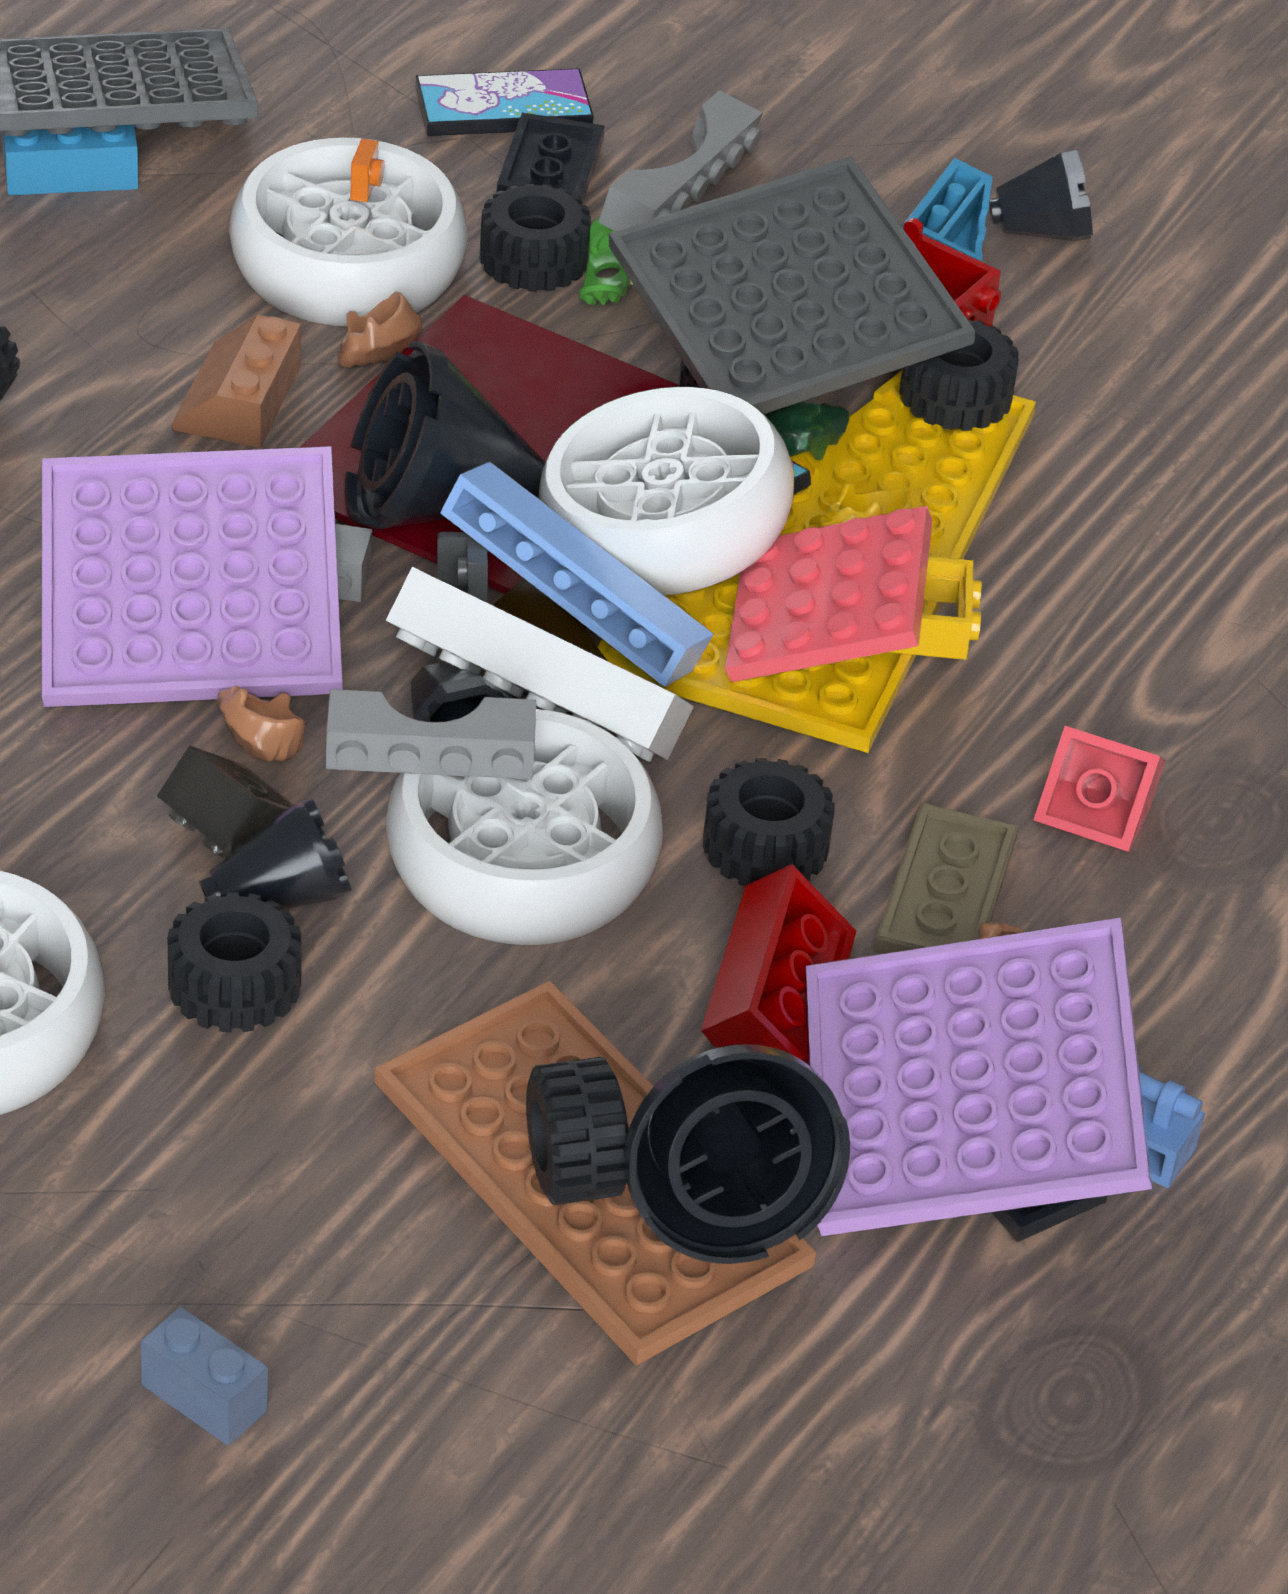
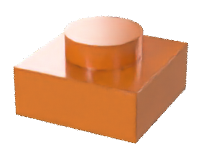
(366, 170)

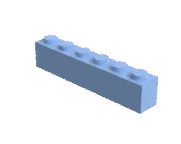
(576, 573)

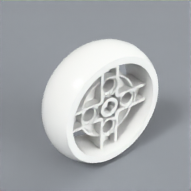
(343, 250)
(673, 484)
(531, 851)
(39, 1032)

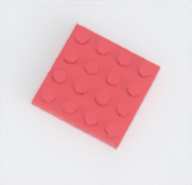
(832, 595)

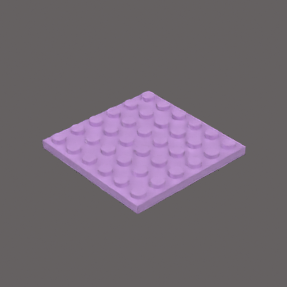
(189, 576)
(981, 1075)

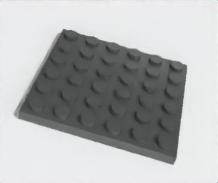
(123, 81)
(791, 288)

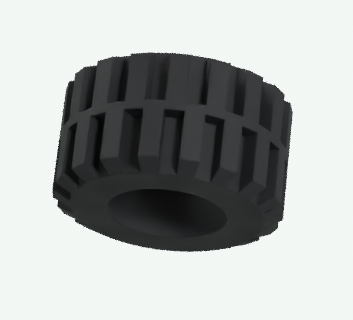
(535, 237)
(964, 385)
(767, 819)
(234, 962)
(577, 1130)

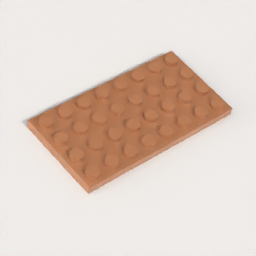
(471, 1106)

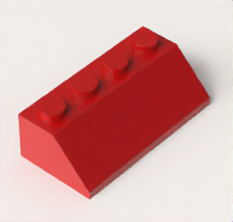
(763, 972)

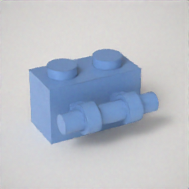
(1171, 1127)

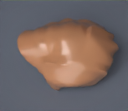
(379, 332)
(261, 726)

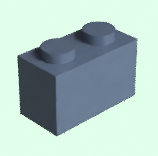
(204, 1376)

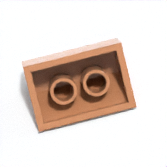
(243, 382)

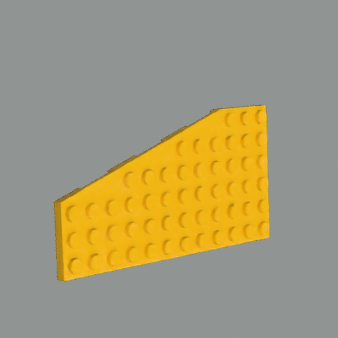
(880, 451)

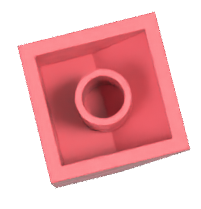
(1099, 788)

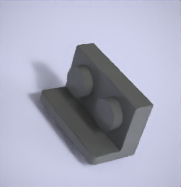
(462, 563)

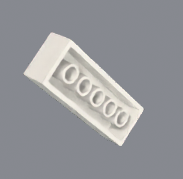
(532, 660)

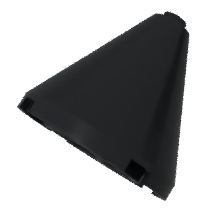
(419, 436)
(736, 1153)

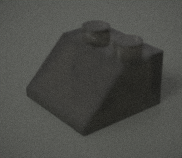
(220, 800)

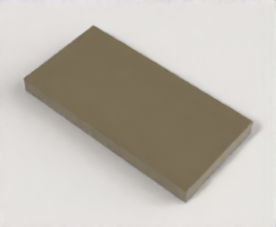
(946, 880)

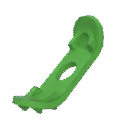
(601, 258)

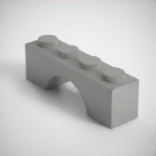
(374, 737)

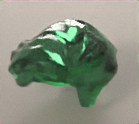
(810, 427)

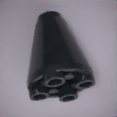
(284, 862)

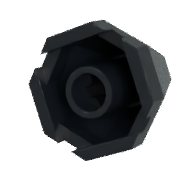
(1046, 201)
(448, 693)

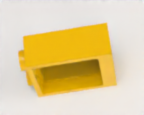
(948, 636)

